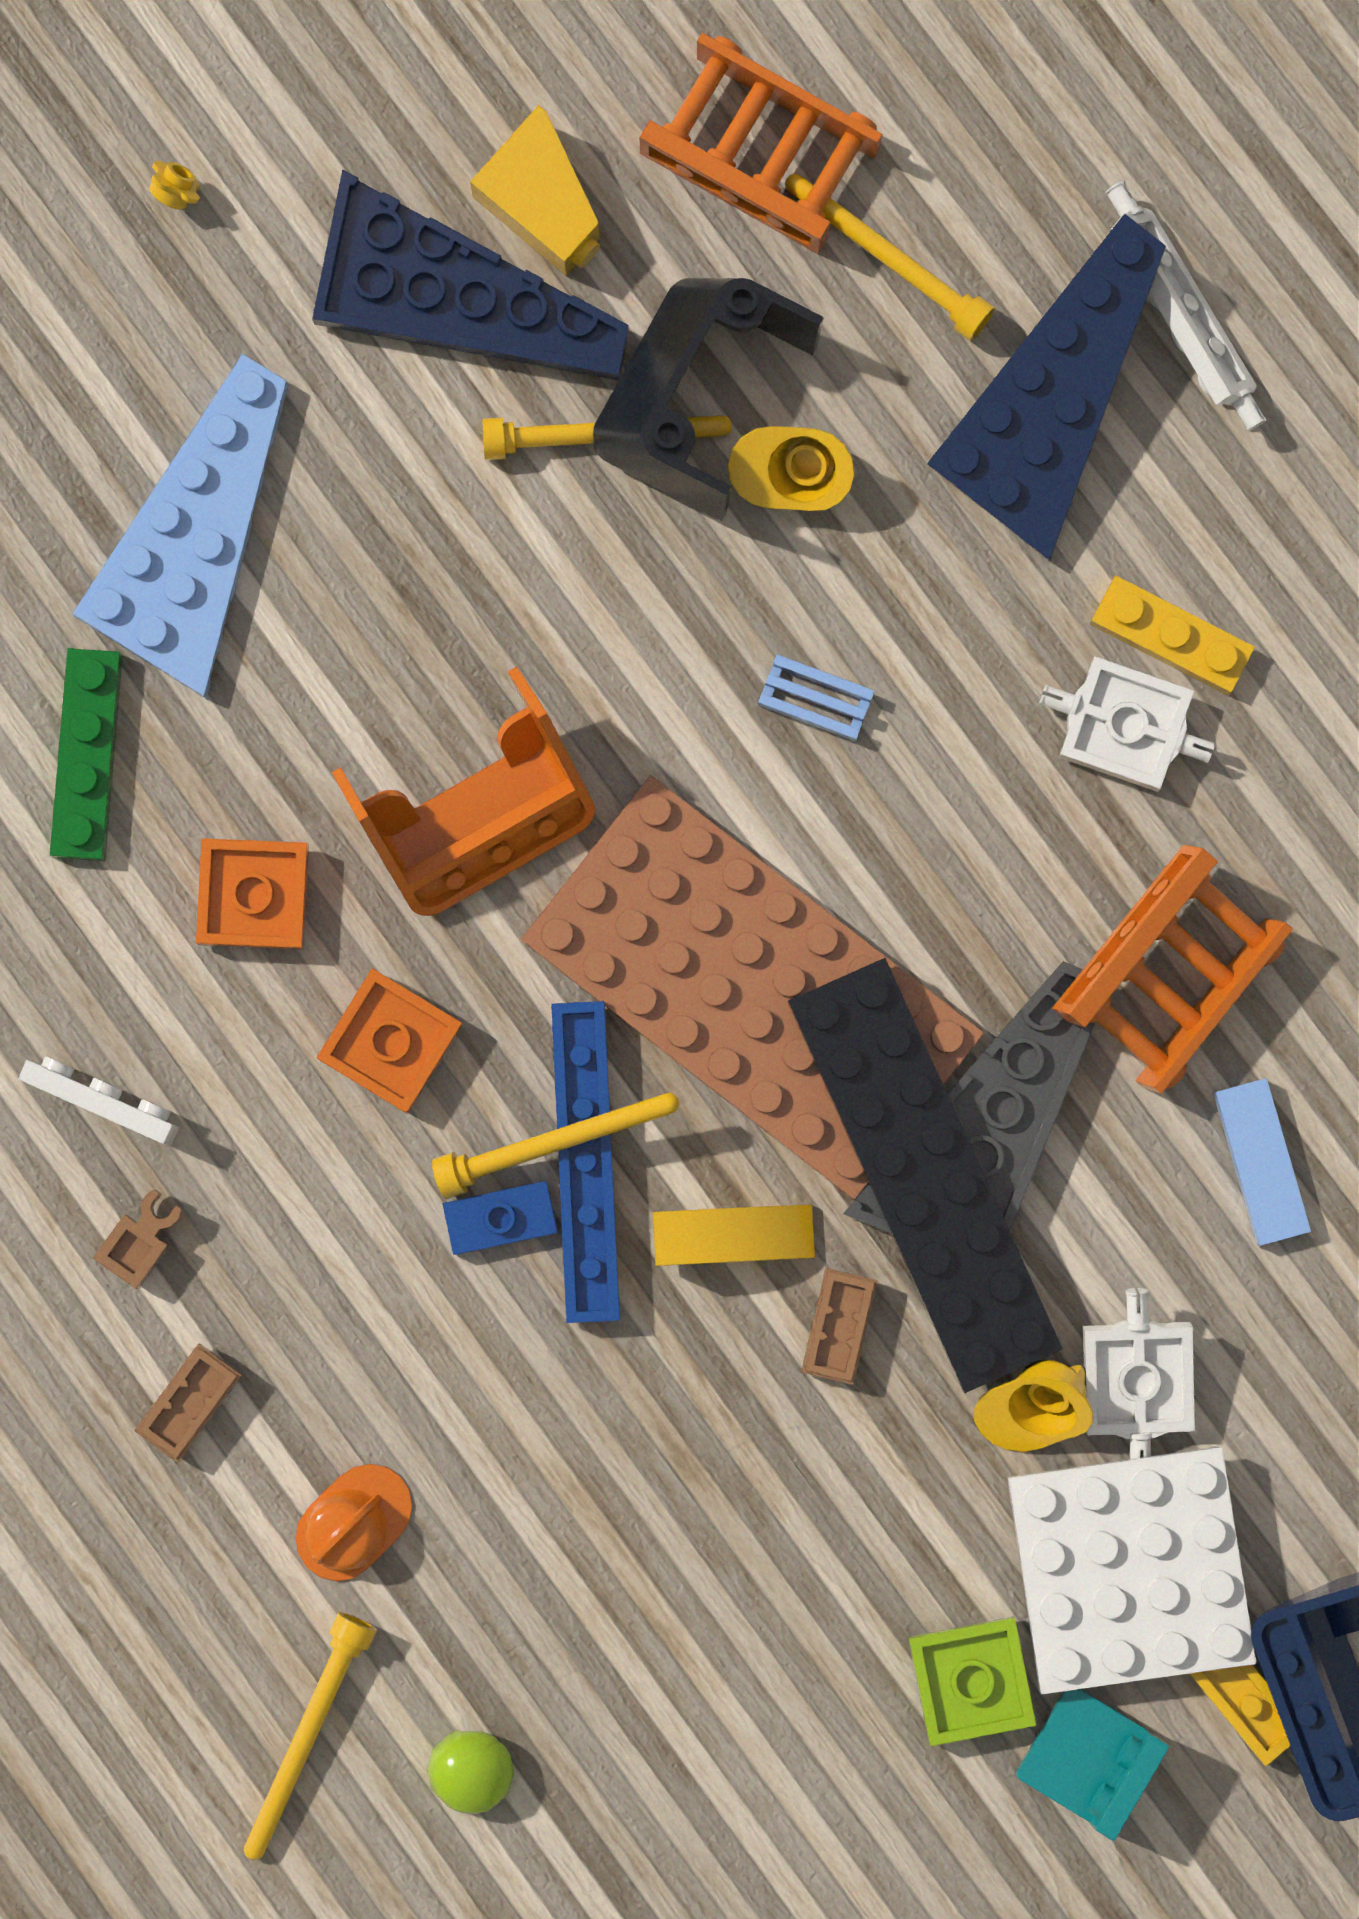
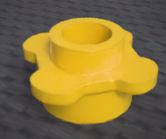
(174, 185)

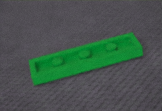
(86, 754)

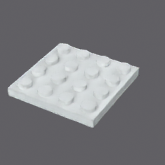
(1131, 1570)

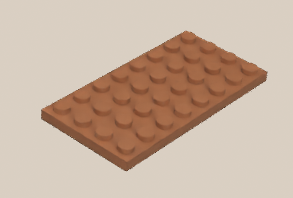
(703, 955)

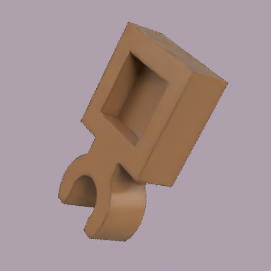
(134, 1246)

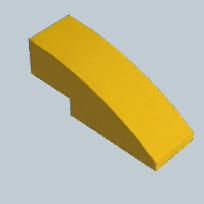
(733, 1235)

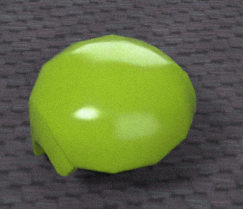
(470, 1771)

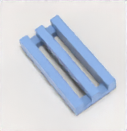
(821, 678)

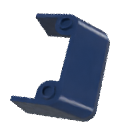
(1317, 1689)

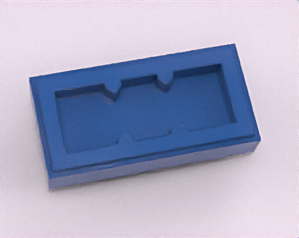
(500, 1218)

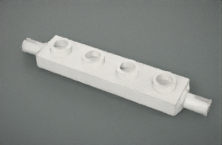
(1192, 320)

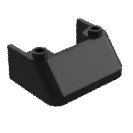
(637, 426)

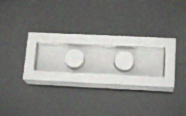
(100, 1099)

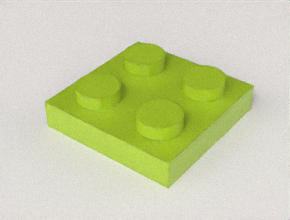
(972, 1681)

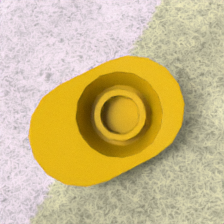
(791, 468)
(1036, 1408)

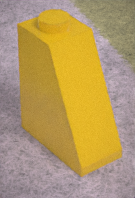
(539, 195)

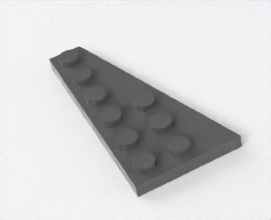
(1011, 1097)

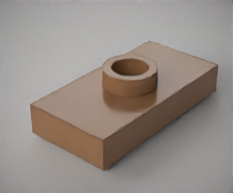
(839, 1326)
(188, 1402)

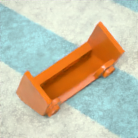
(483, 822)

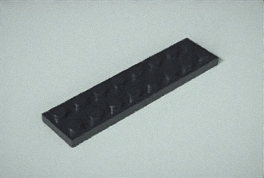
(924, 1175)

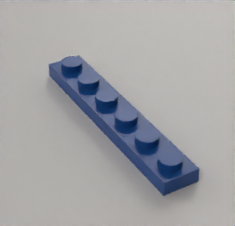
(586, 1167)

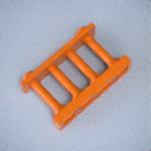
(759, 194)
(1122, 960)

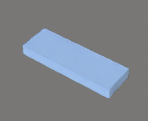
(1262, 1162)

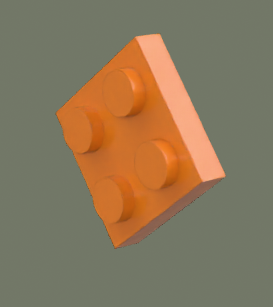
(252, 894)
(389, 1041)

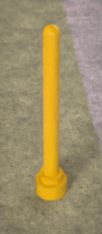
(965, 311)
(503, 438)
(456, 1173)
(349, 1639)

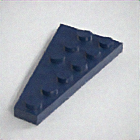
(434, 287)
(1040, 415)

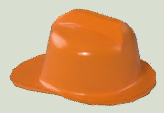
(353, 1522)

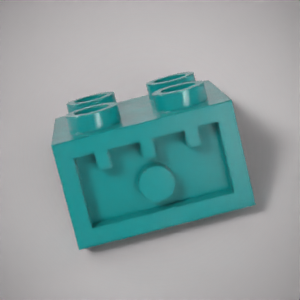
(1092, 1761)

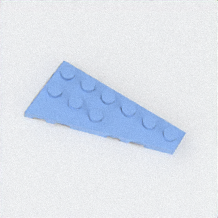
(184, 551)

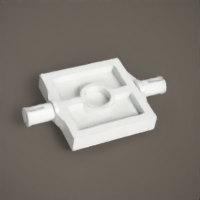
(1126, 724)
(1139, 1376)

